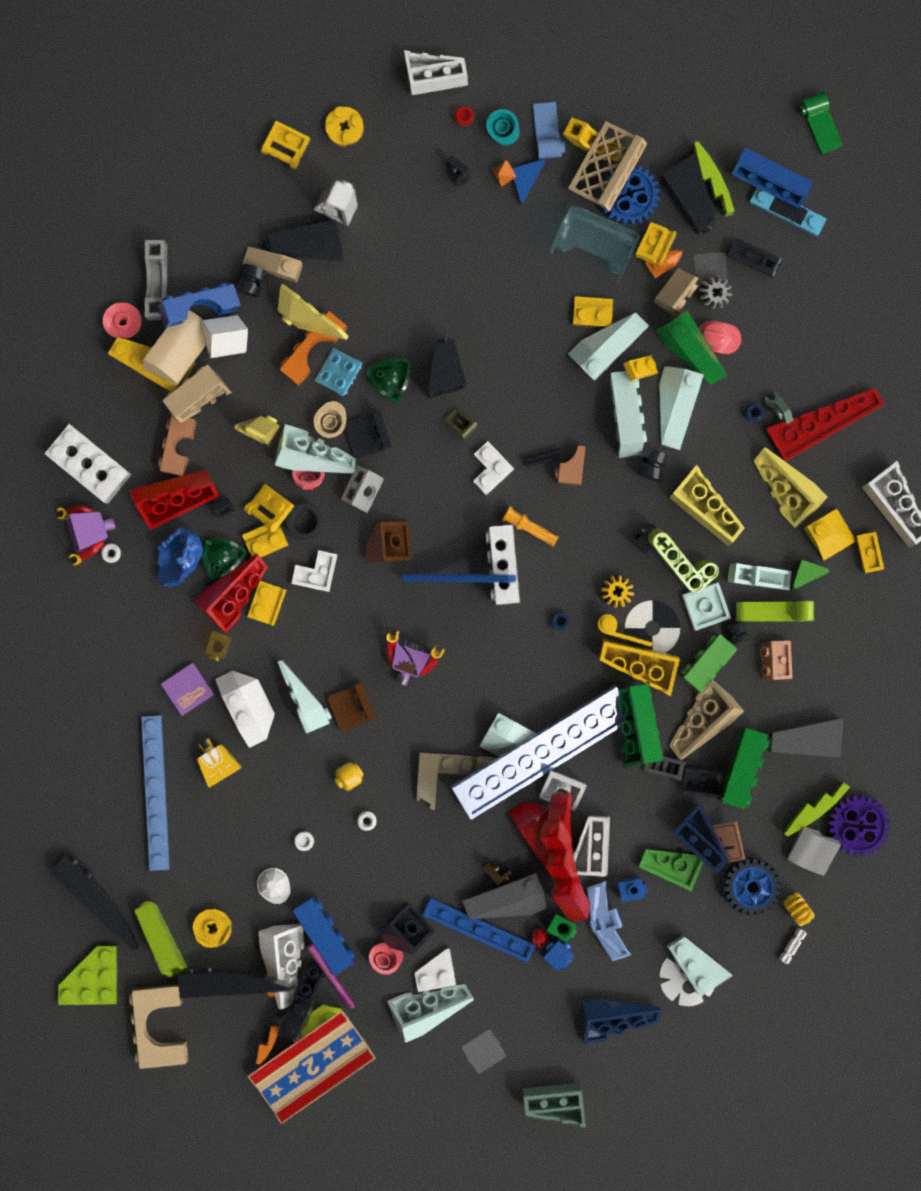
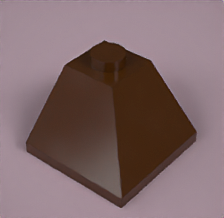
(389, 542)

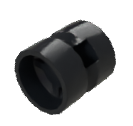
(251, 280)
(652, 464)

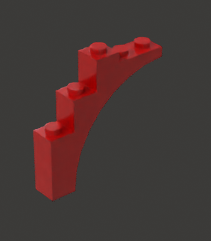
(560, 862)

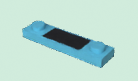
(801, 218)

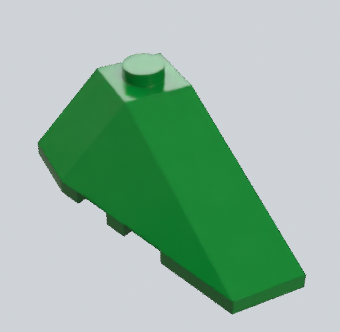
(689, 344)

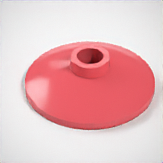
(118, 313)

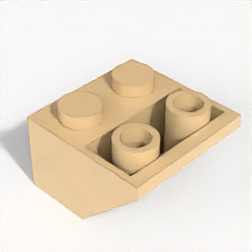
(676, 289)

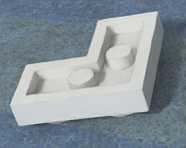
(496, 467)
(319, 577)

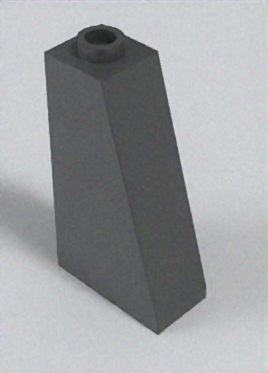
(811, 739)

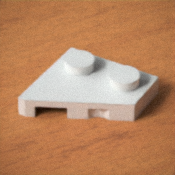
(436, 973)

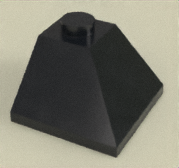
(406, 930)

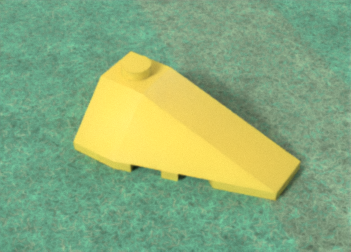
(259, 428)
(793, 490)

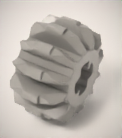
(722, 292)

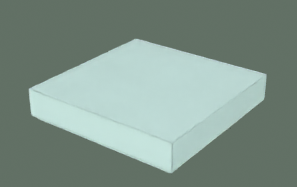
(706, 606)

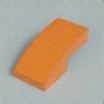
(265, 1047)

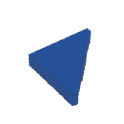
(526, 177)

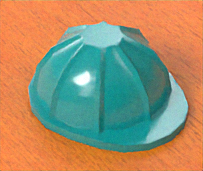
(503, 127)

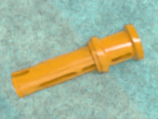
(527, 525)

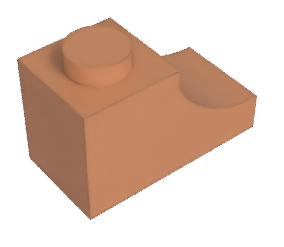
(571, 471)

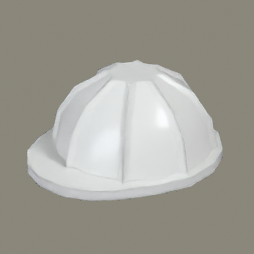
(273, 885)

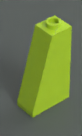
(160, 939)

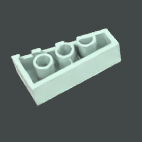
(627, 414)

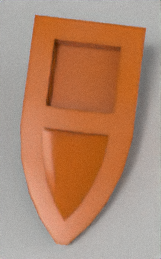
(670, 261)

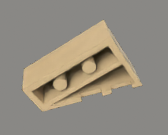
(195, 393)

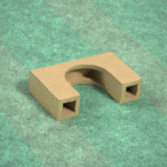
(151, 1052)

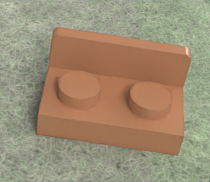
(776, 660)

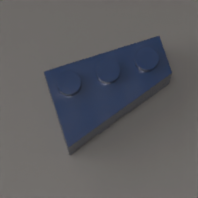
(703, 840)

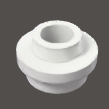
(106, 549)
(366, 827)

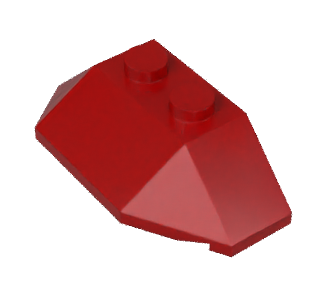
(529, 821)

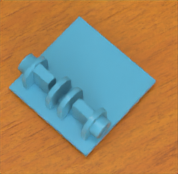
(338, 372)

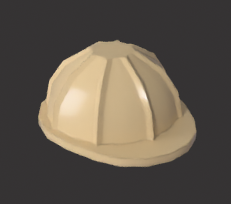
(330, 419)

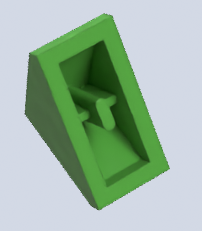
(807, 572)

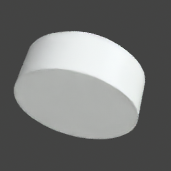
(304, 841)

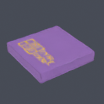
(187, 689)

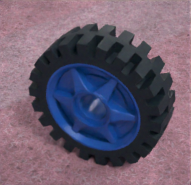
(765, 894)

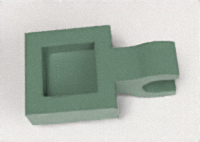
(782, 410)

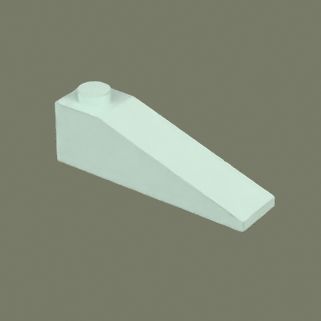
(605, 346)
(309, 708)

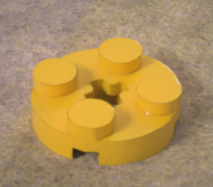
(348, 136)
(215, 938)

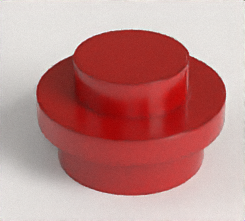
(464, 116)
(539, 937)

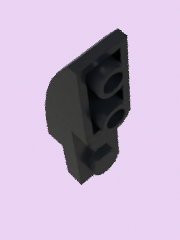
(303, 1003)

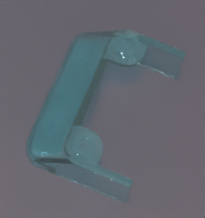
(598, 237)

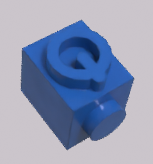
(632, 889)
(558, 954)

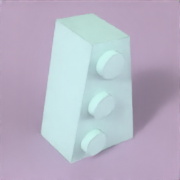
(697, 966)

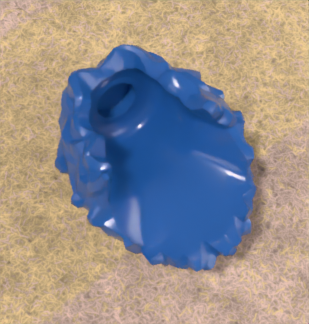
(178, 557)

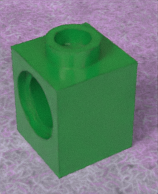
(554, 923)

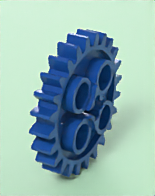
(636, 210)

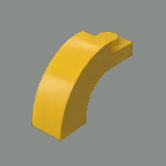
(584, 136)

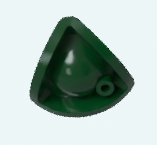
(390, 377)
(221, 556)

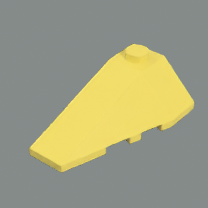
(304, 315)

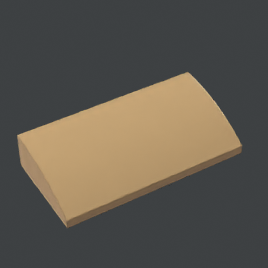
(176, 350)

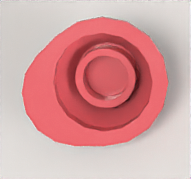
(308, 479)
(385, 959)

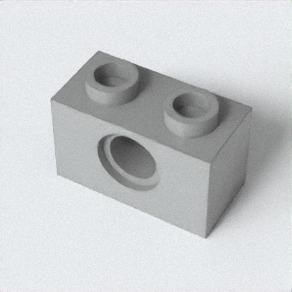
(362, 489)

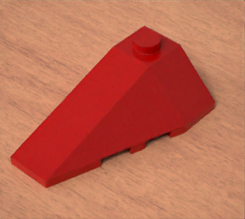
(227, 596)

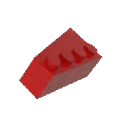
(173, 497)

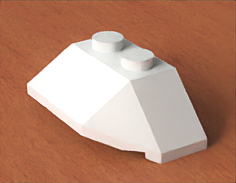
(247, 706)

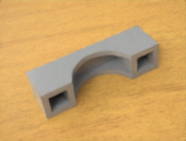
(156, 277)

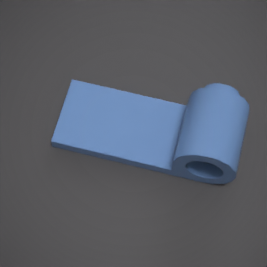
(547, 131)

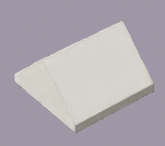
(225, 336)
(559, 784)

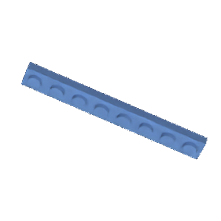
(155, 793)

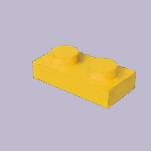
(640, 368)
(870, 552)

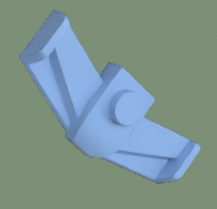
(605, 922)

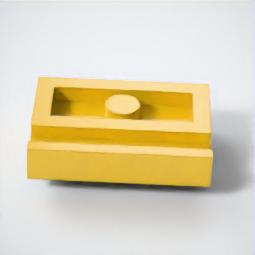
(655, 244)
(592, 312)
(263, 541)
(267, 603)

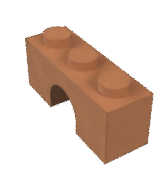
(170, 461)

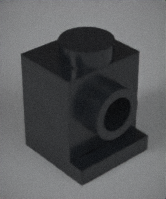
(643, 543)

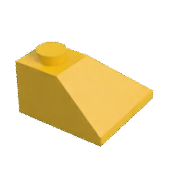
(830, 534)

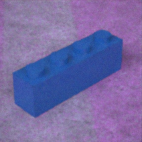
(772, 178)
(323, 935)

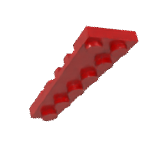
(819, 424)

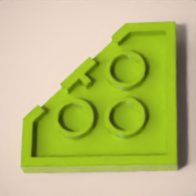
(92, 980)

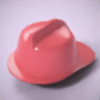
(721, 336)

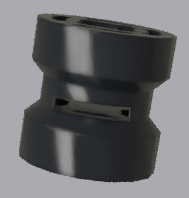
(738, 632)

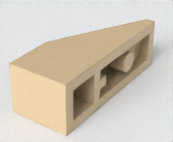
(274, 263)

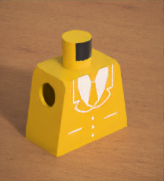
(216, 763)

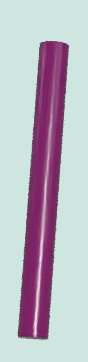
(333, 979)

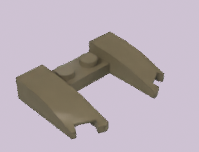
(433, 763)

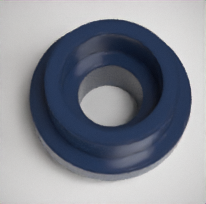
(760, 412)
(554, 621)

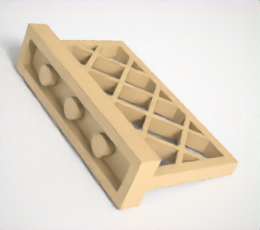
(622, 170)

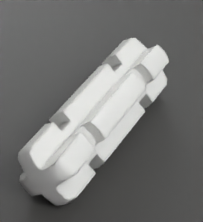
(792, 945)

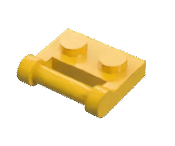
(289, 139)
(271, 501)

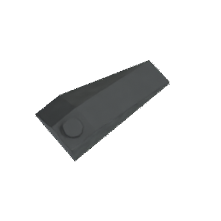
(514, 898)

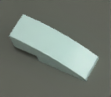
(759, 576)

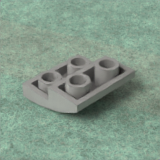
(813, 851)

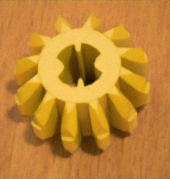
(623, 595)
(798, 909)

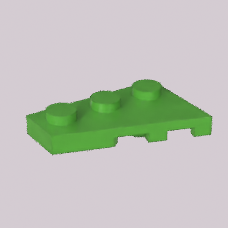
(672, 867)

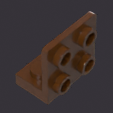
(351, 707)

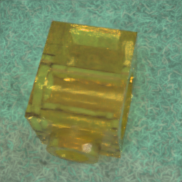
(224, 639)

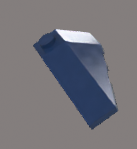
(608, 1017)

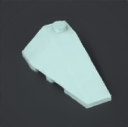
(677, 398)
(304, 453)
(504, 735)
(424, 1011)

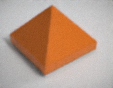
(504, 173)

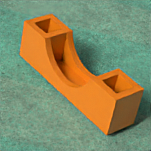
(296, 366)

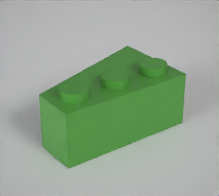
(708, 663)

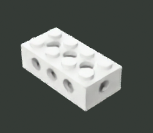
(75, 465)
(505, 535)

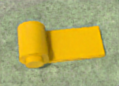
(607, 625)

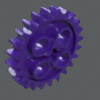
(861, 808)

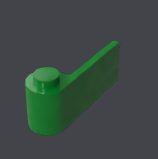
(820, 121)

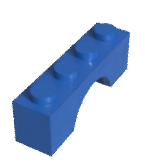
(221, 299)

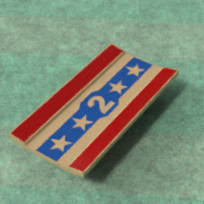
(312, 1066)

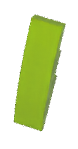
(712, 175)
(809, 813)

